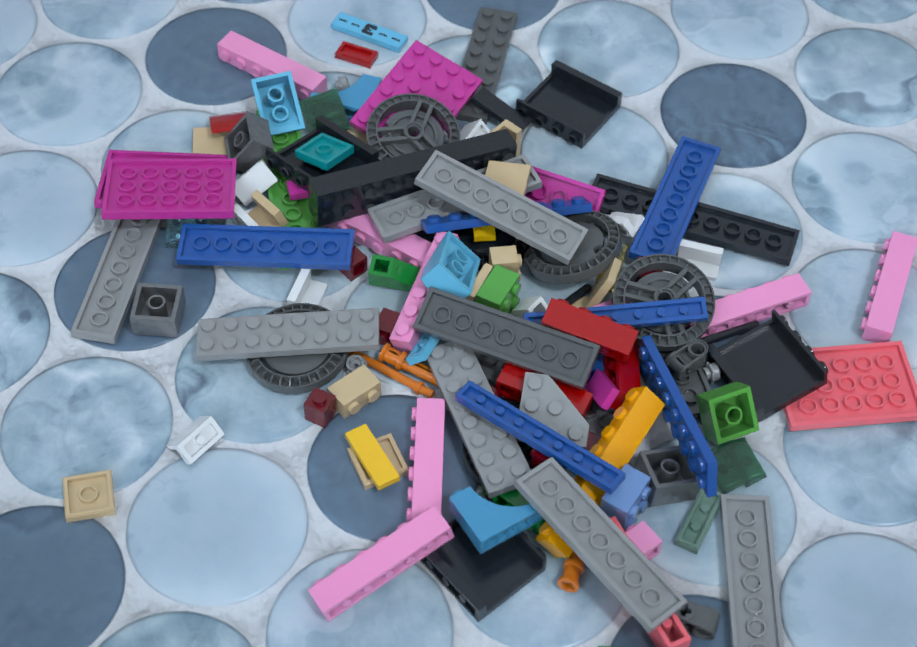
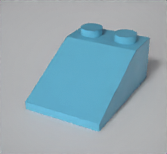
(278, 102)
(451, 267)

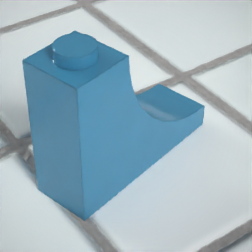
(357, 94)
(488, 522)

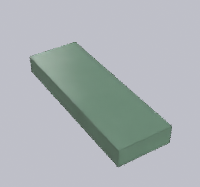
(698, 522)

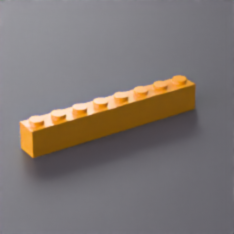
(616, 447)

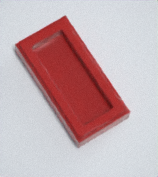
(356, 54)

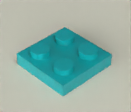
(324, 151)

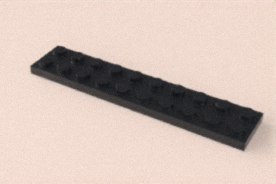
(708, 223)

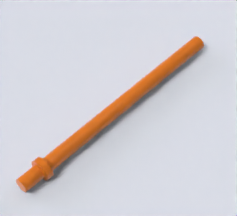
(418, 387)

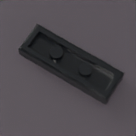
(498, 109)

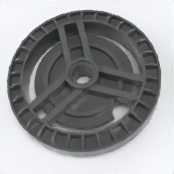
(414, 120)
(585, 262)
(665, 286)
(302, 371)

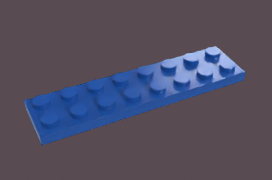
(675, 199)
(266, 246)
(678, 415)

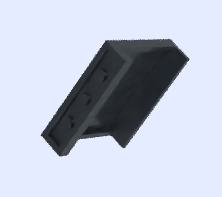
(570, 104)
(300, 171)
(772, 364)
(487, 578)

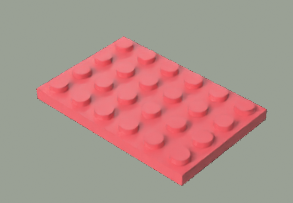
(862, 388)

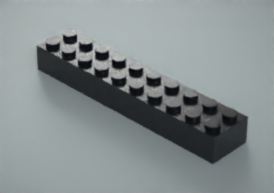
(356, 189)

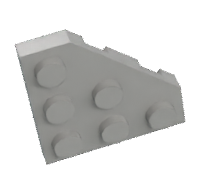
(551, 407)

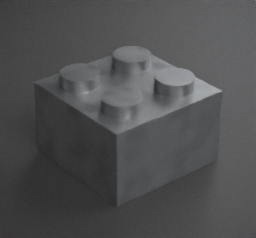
(248, 141)
(157, 310)
(669, 475)

